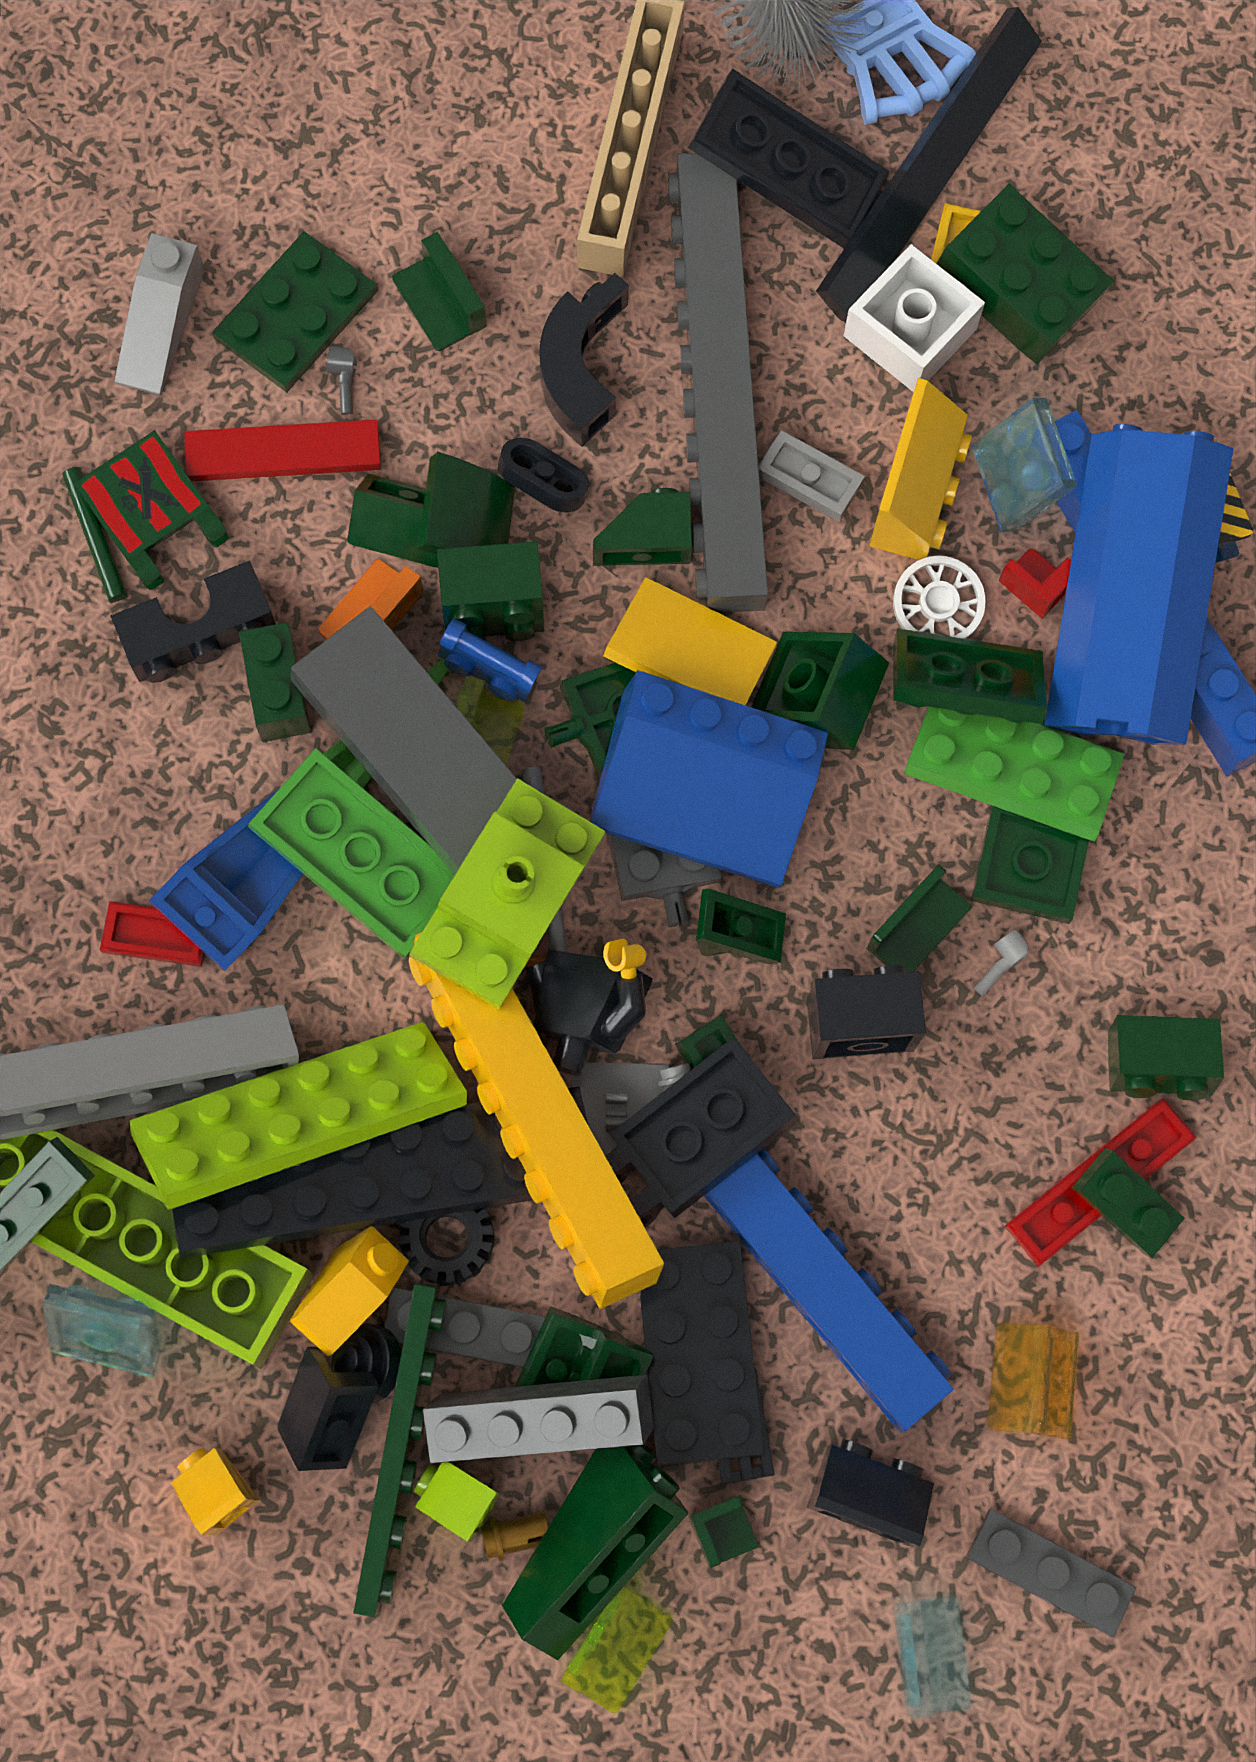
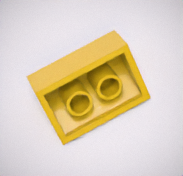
(922, 475)

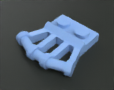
(888, 30)

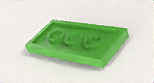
(1018, 768)
(355, 851)

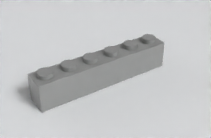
(140, 1069)

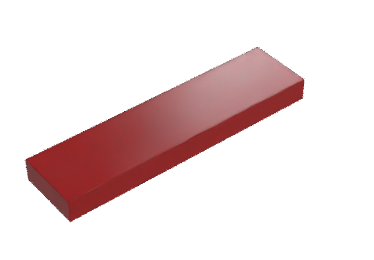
(282, 450)
(1064, 1214)

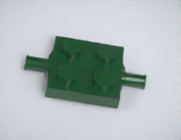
(593, 710)

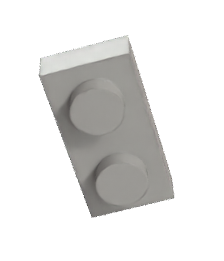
(810, 476)

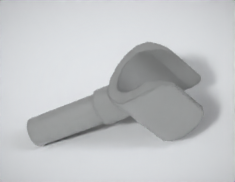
(1012, 949)

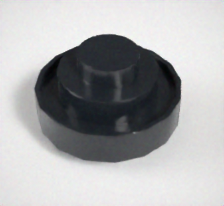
(370, 1350)

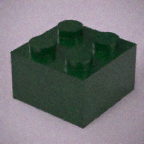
(493, 589)

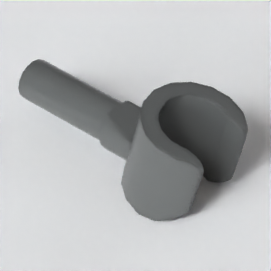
(341, 362)

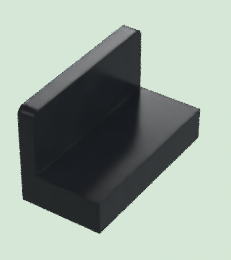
(325, 1413)

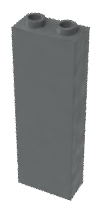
(405, 734)

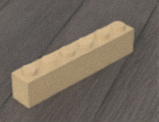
(630, 136)

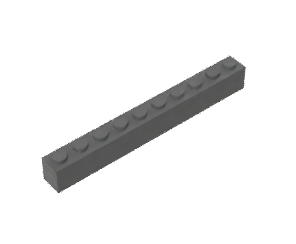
(720, 387)

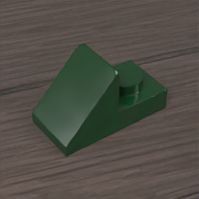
(739, 928)

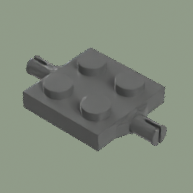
(658, 875)

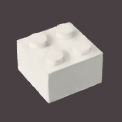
(913, 318)

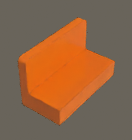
(381, 587)

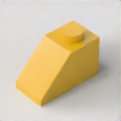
(349, 1289)
(212, 1491)

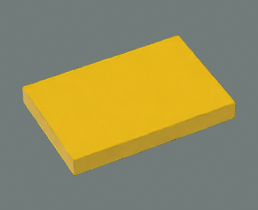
(689, 644)

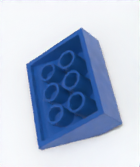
(707, 778)

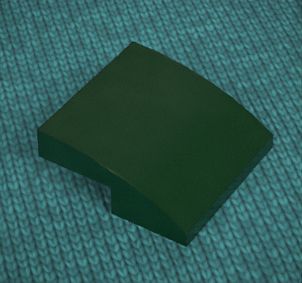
(464, 506)
(580, 1351)

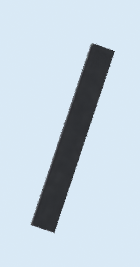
(931, 162)

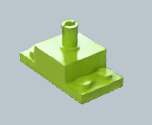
(506, 893)

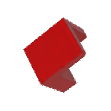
(1036, 581)

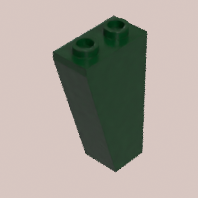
(594, 1546)

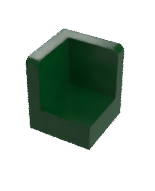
(723, 1531)

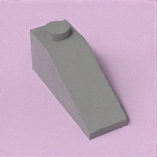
(158, 312)

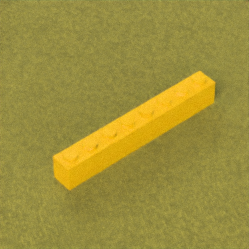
(549, 1138)

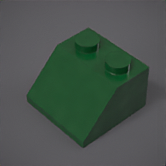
(823, 683)

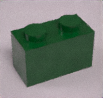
(275, 700)
(1165, 1056)

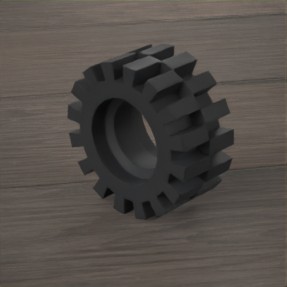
(448, 1269)

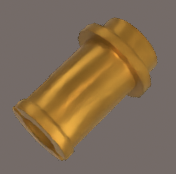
(513, 1535)

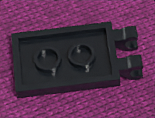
(699, 1132)

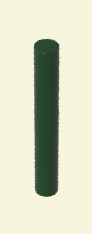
(95, 539)

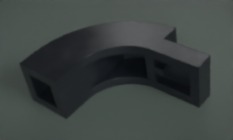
(570, 390)

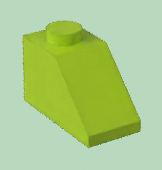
(455, 1499)

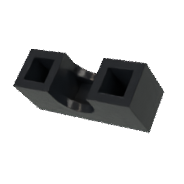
(159, 645)

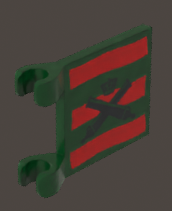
(144, 500)

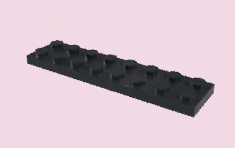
(397, 1177)

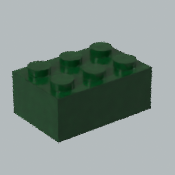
(1025, 273)

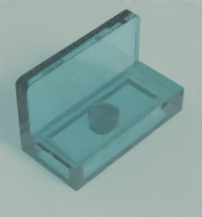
(931, 1656)

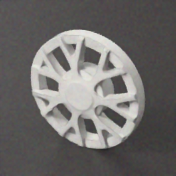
(939, 598)

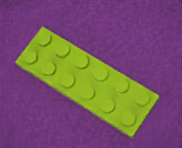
(296, 1114)

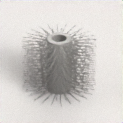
(794, 25)

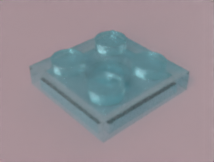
(1024, 465)
(101, 1329)

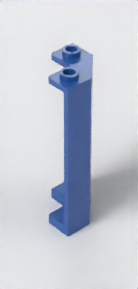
(1139, 585)

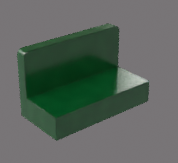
(440, 295)
(389, 519)
(919, 923)

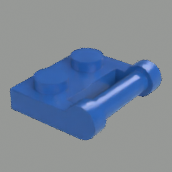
(473, 656)

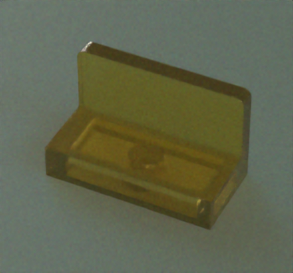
(1033, 1380)

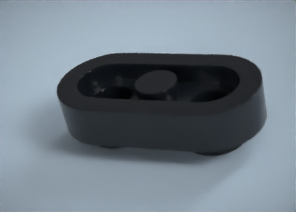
(548, 476)

